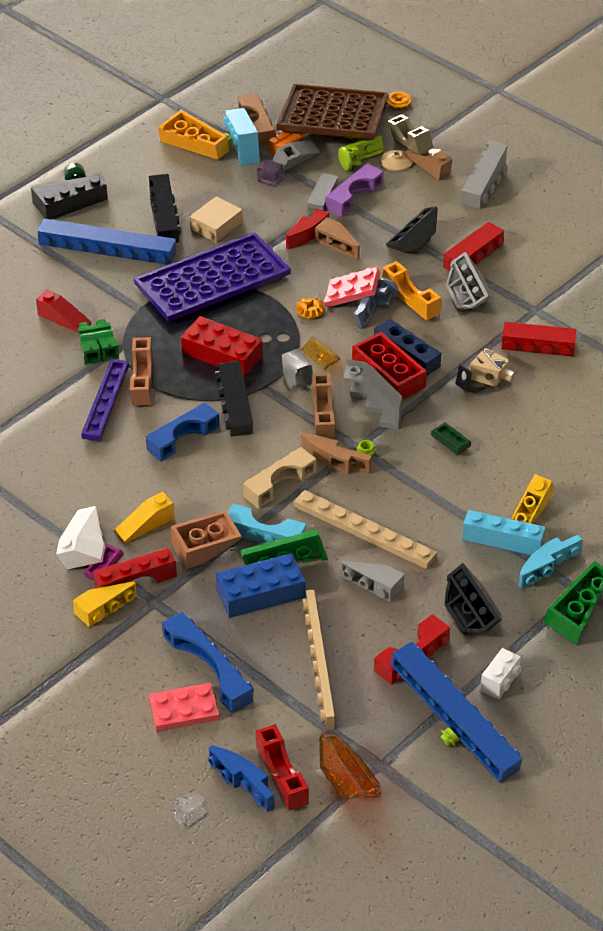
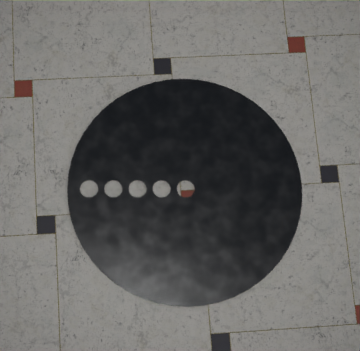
(195, 379)

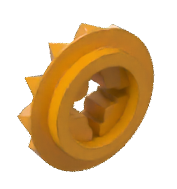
(398, 100)
(317, 308)

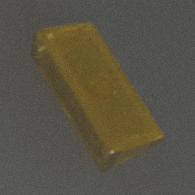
(320, 353)

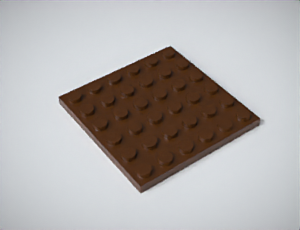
(332, 111)

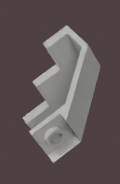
(379, 393)

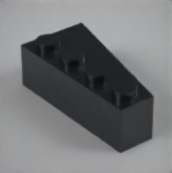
(68, 196)

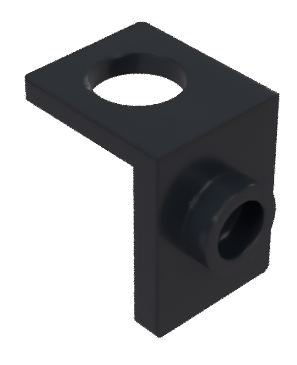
(468, 385)

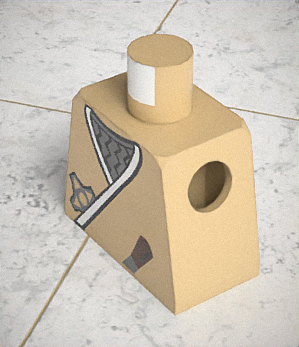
(490, 368)

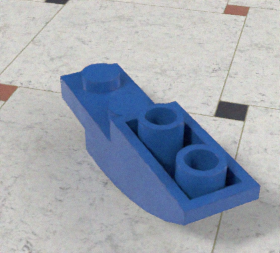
(242, 772)

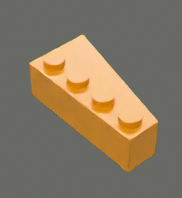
(193, 135)

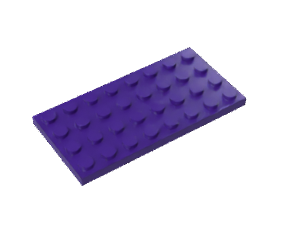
(211, 276)

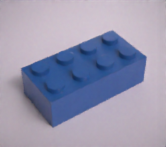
(260, 585)

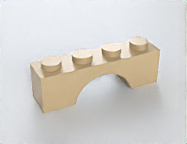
(296, 465)

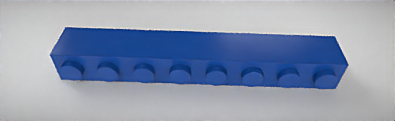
(107, 241)
(456, 711)

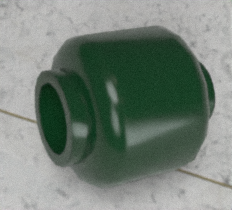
(74, 171)

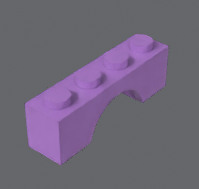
(364, 180)

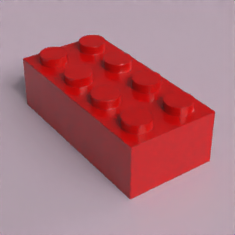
(221, 344)
(391, 363)

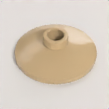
(396, 161)

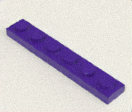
(105, 400)

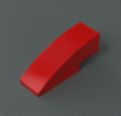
(304, 229)

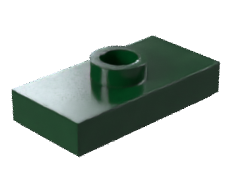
(451, 438)

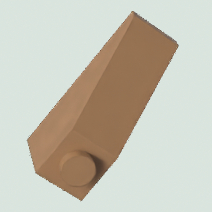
(434, 162)
(337, 237)

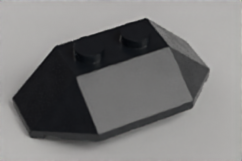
(416, 232)
(470, 602)

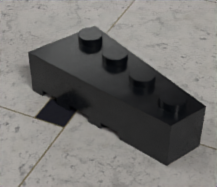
(164, 207)
(234, 398)

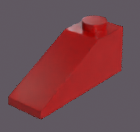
(59, 310)

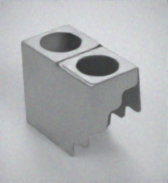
(294, 361)

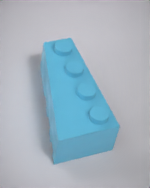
(243, 136)

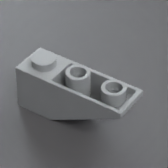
(295, 153)
(376, 578)

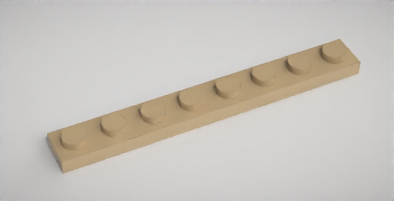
(365, 529)
(319, 665)

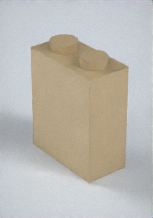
(216, 219)

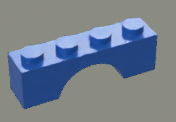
(199, 420)

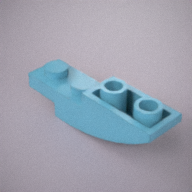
(542, 561)

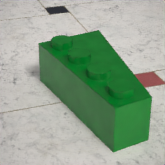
(575, 606)

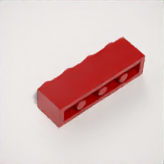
(477, 244)
(538, 339)

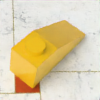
(147, 517)

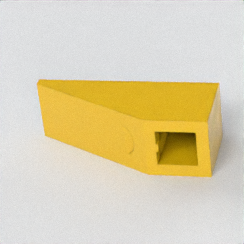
(534, 499)
(100, 602)

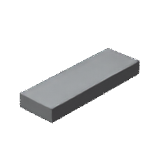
(324, 186)

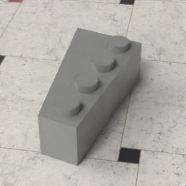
(485, 175)

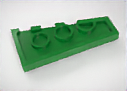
(302, 546)

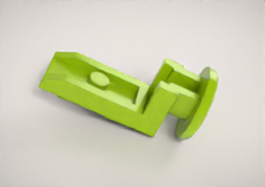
(353, 153)

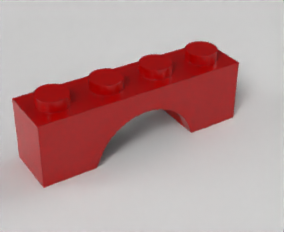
(157, 565)
(431, 636)
(288, 782)

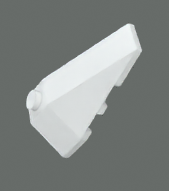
(82, 540)

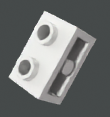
(500, 673)

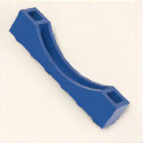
(184, 635)

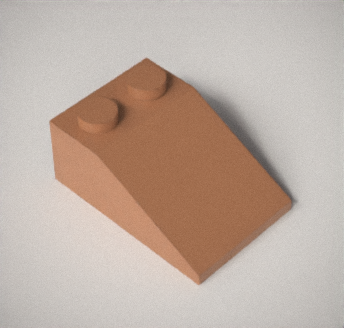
(203, 538)

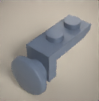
(385, 292)

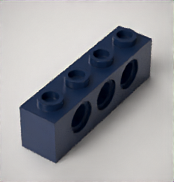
(416, 348)

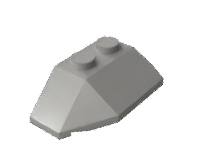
(466, 283)

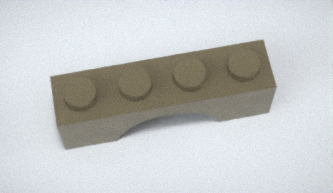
(415, 139)

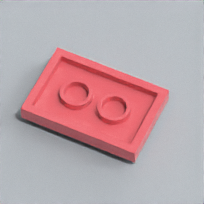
(352, 287)
(183, 706)

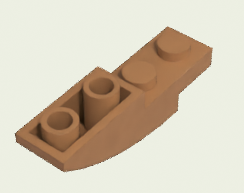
(338, 458)

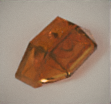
(346, 769)

